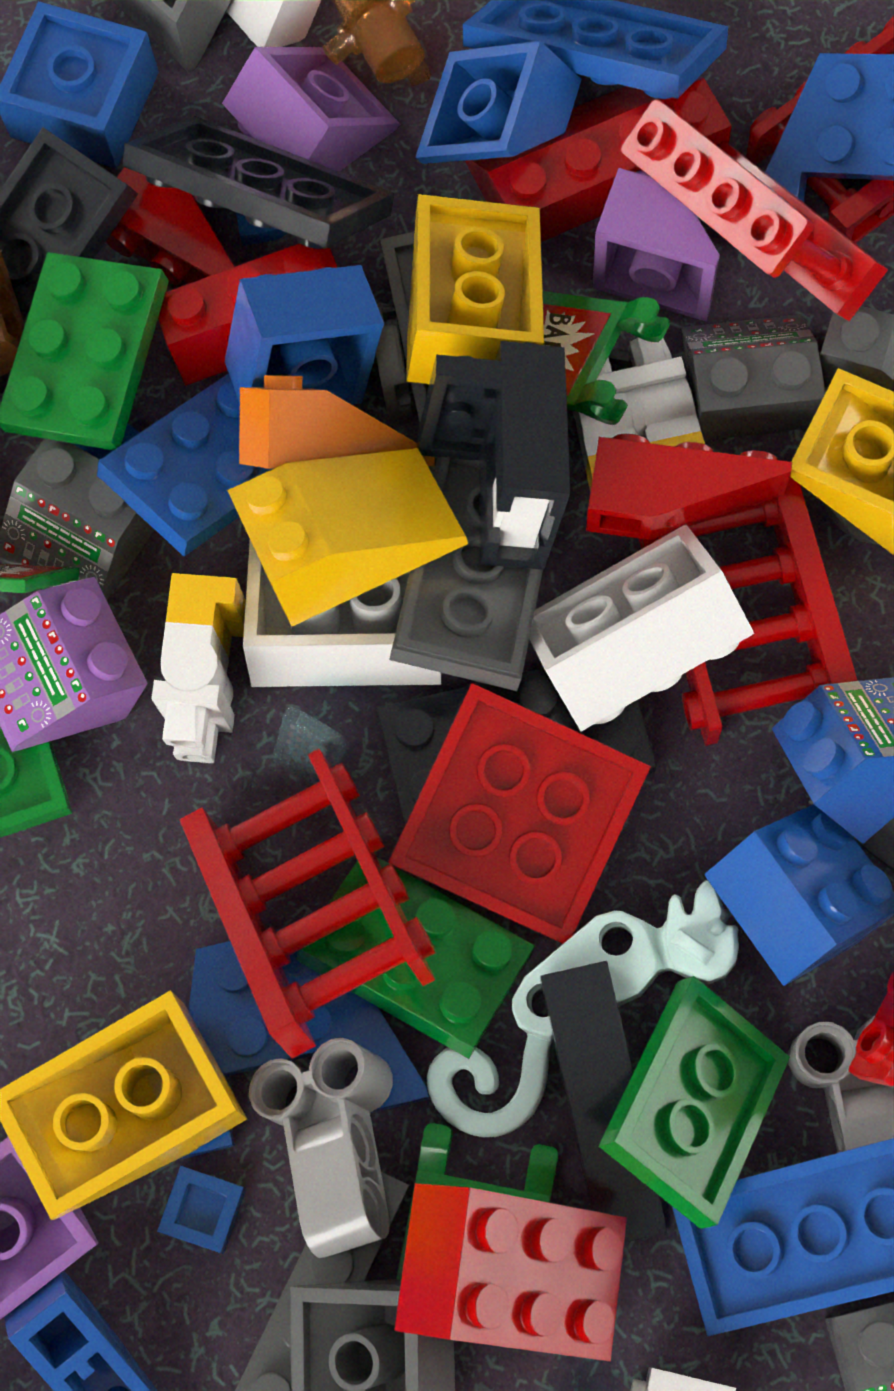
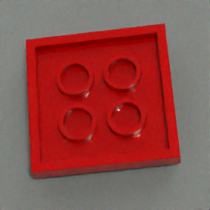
(519, 814)

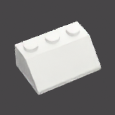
(637, 627)
(331, 649)

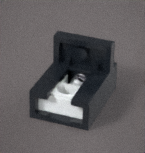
(516, 425)

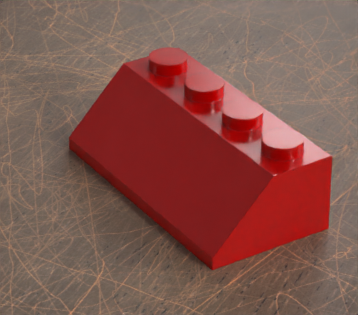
(577, 169)

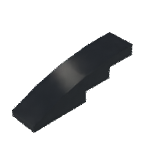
(594, 1078)

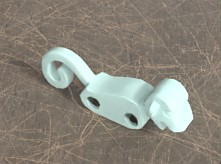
(685, 944)

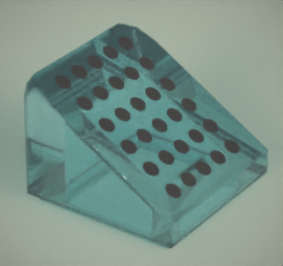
(301, 735)

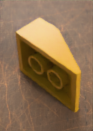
(472, 281)
(851, 455)
(344, 526)
(117, 1106)

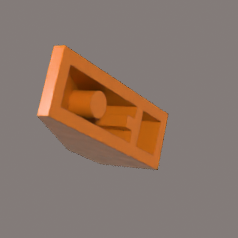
(304, 424)

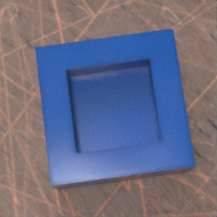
(201, 1209)

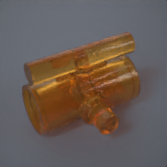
(382, 36)

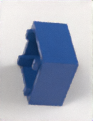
(78, 82)

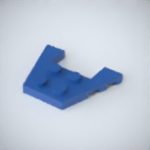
(840, 123)
(241, 1042)

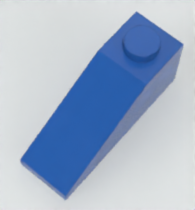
(72, 1342)

